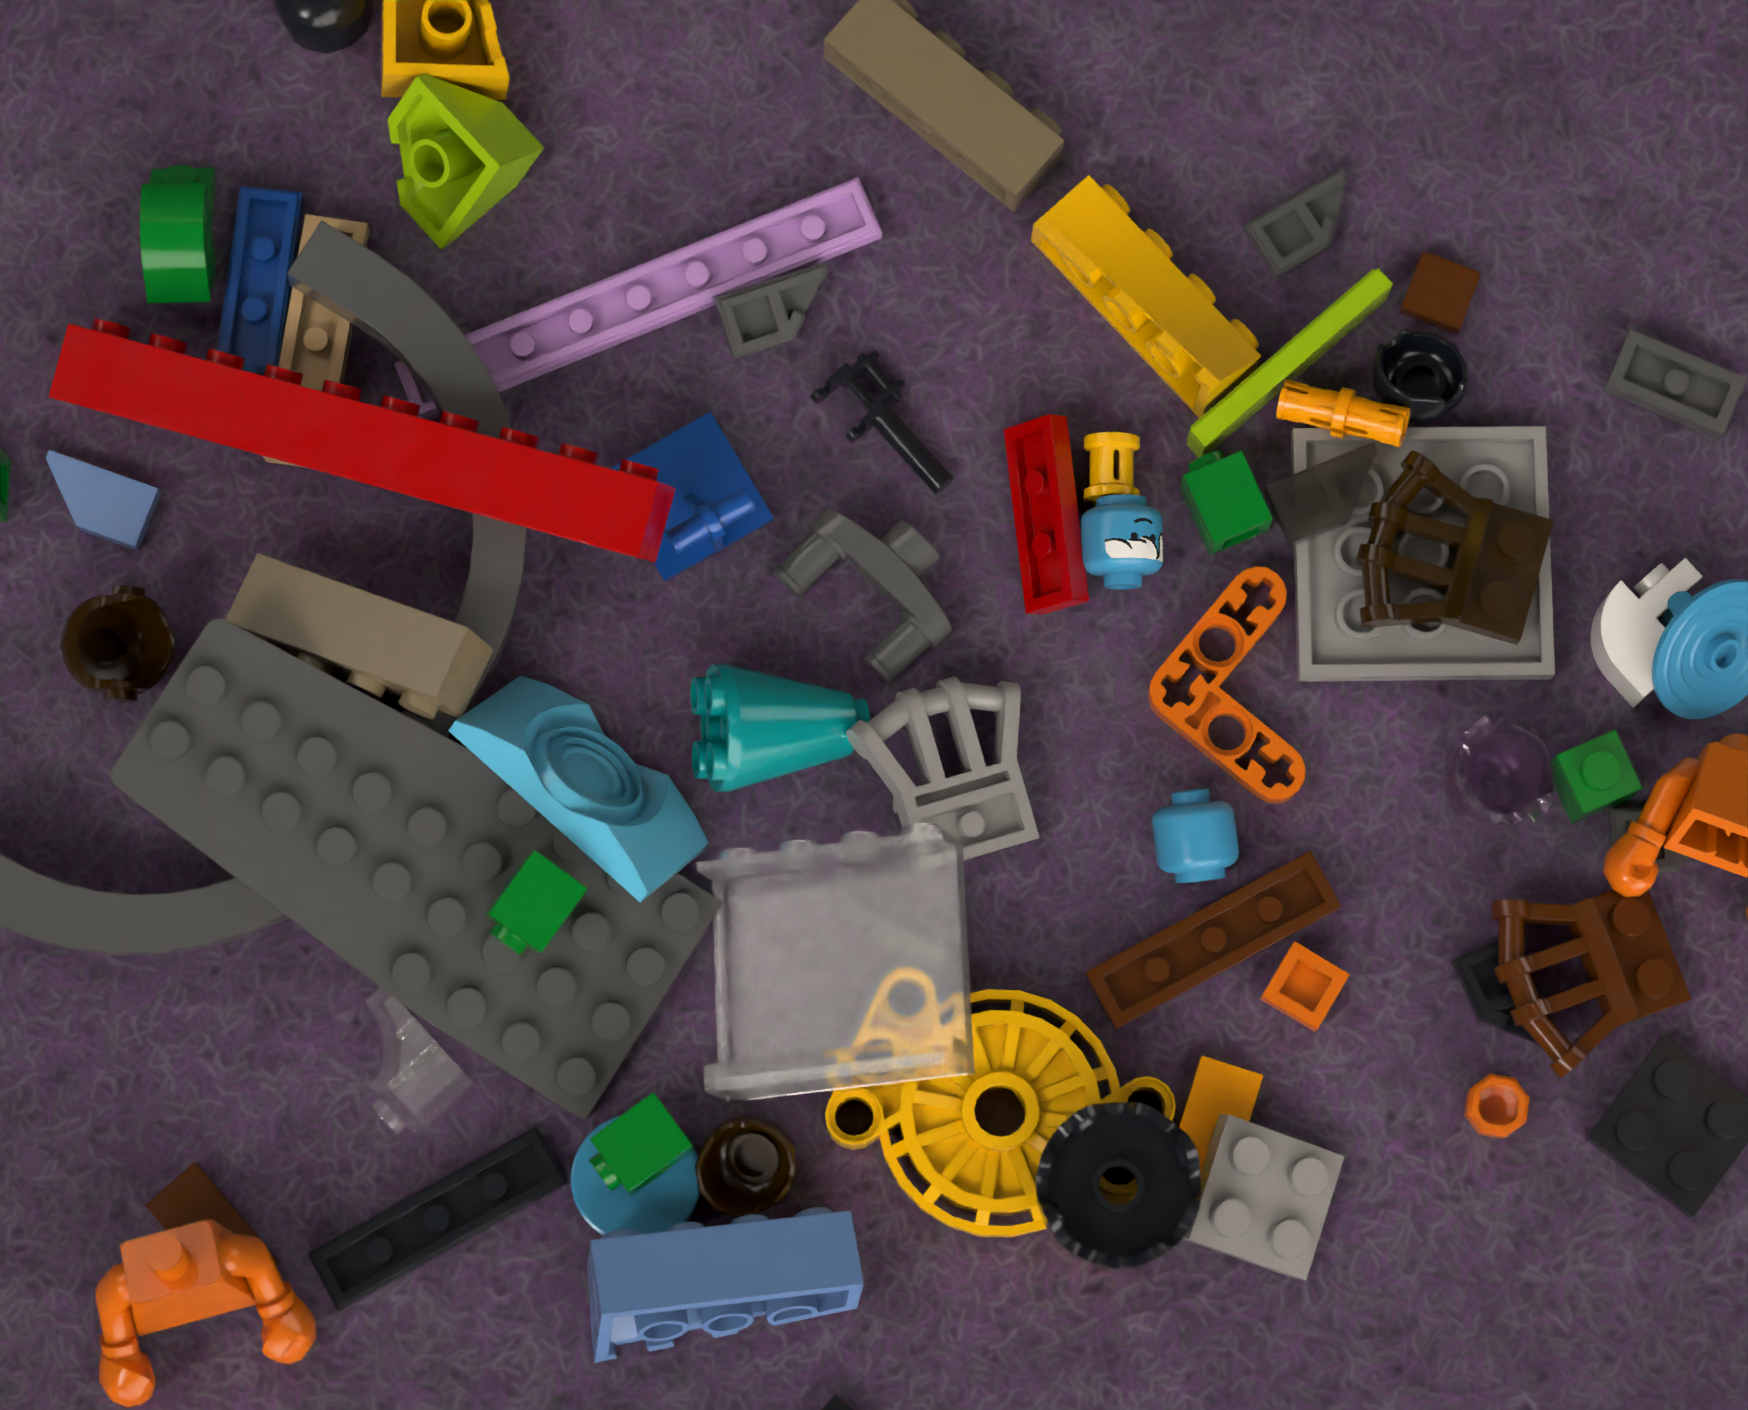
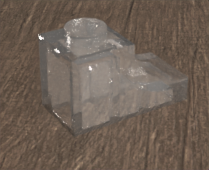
(416, 1074)

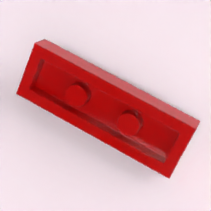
(1046, 514)

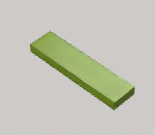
(1288, 362)

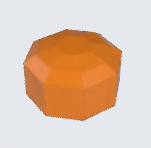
(1496, 1106)

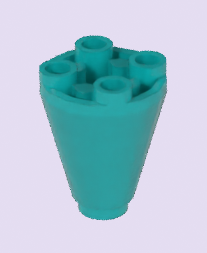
(766, 726)

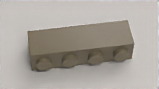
(945, 98)
(362, 637)

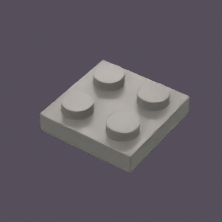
(1264, 1196)

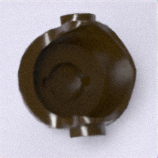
(118, 643)

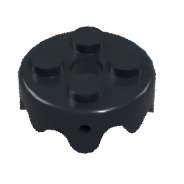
(1146, 1146)

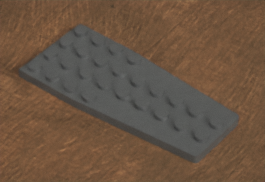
(394, 853)

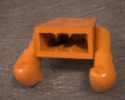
(1692, 810)
(184, 1279)

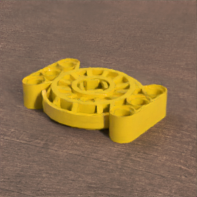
(941, 1127)

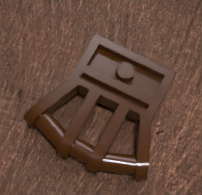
(1623, 955)

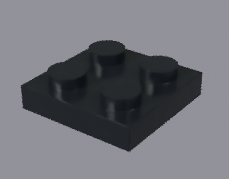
(1674, 1126)

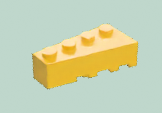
(442, 40)

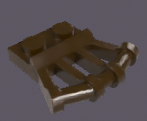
(1491, 571)

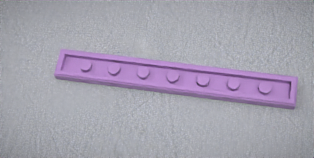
(665, 289)

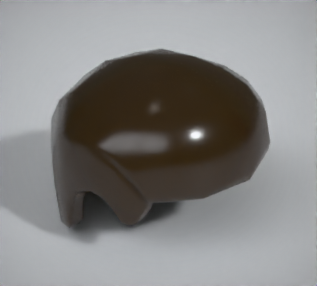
(746, 1166)

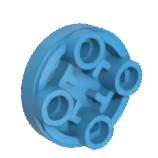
(653, 1209)

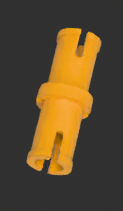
(1343, 413)

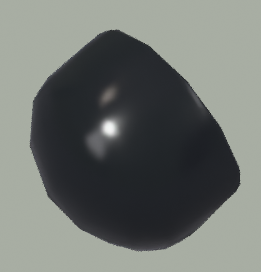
(325, 24)
(1420, 374)

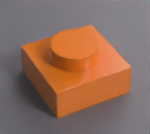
(1304, 986)

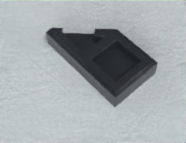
(1487, 997)

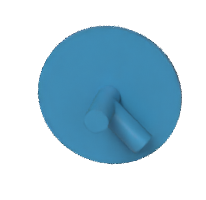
(1703, 651)

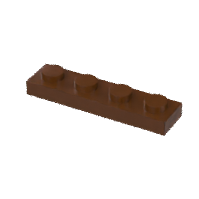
(1212, 940)

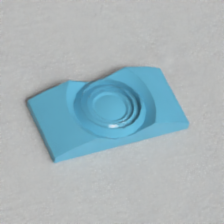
(584, 783)

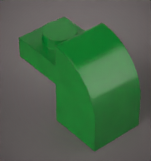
(178, 234)

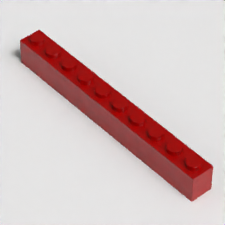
(362, 441)

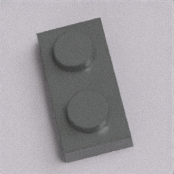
(1674, 384)

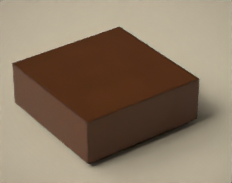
(1440, 292)

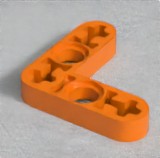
(1213, 702)

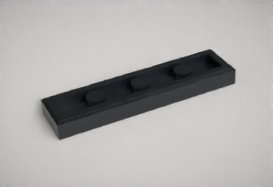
(437, 1219)

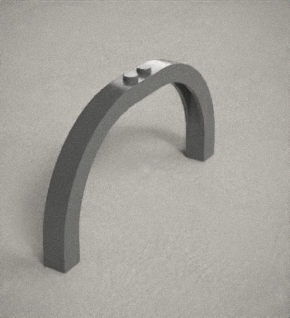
(442, 360)

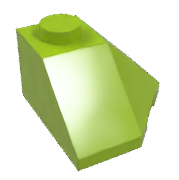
(456, 155)

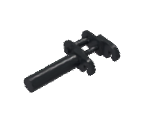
(886, 420)

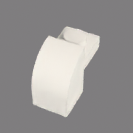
(1629, 629)

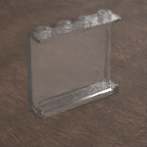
(840, 964)

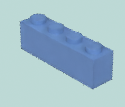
(720, 1277)

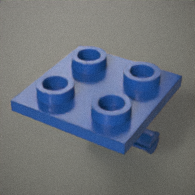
(712, 497)

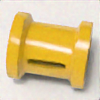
(1110, 464)

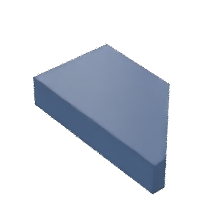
(104, 501)

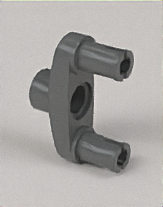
(895, 563)

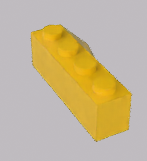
(1145, 295)

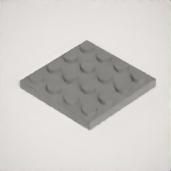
(1329, 589)

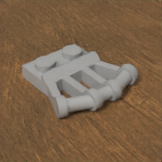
(982, 805)

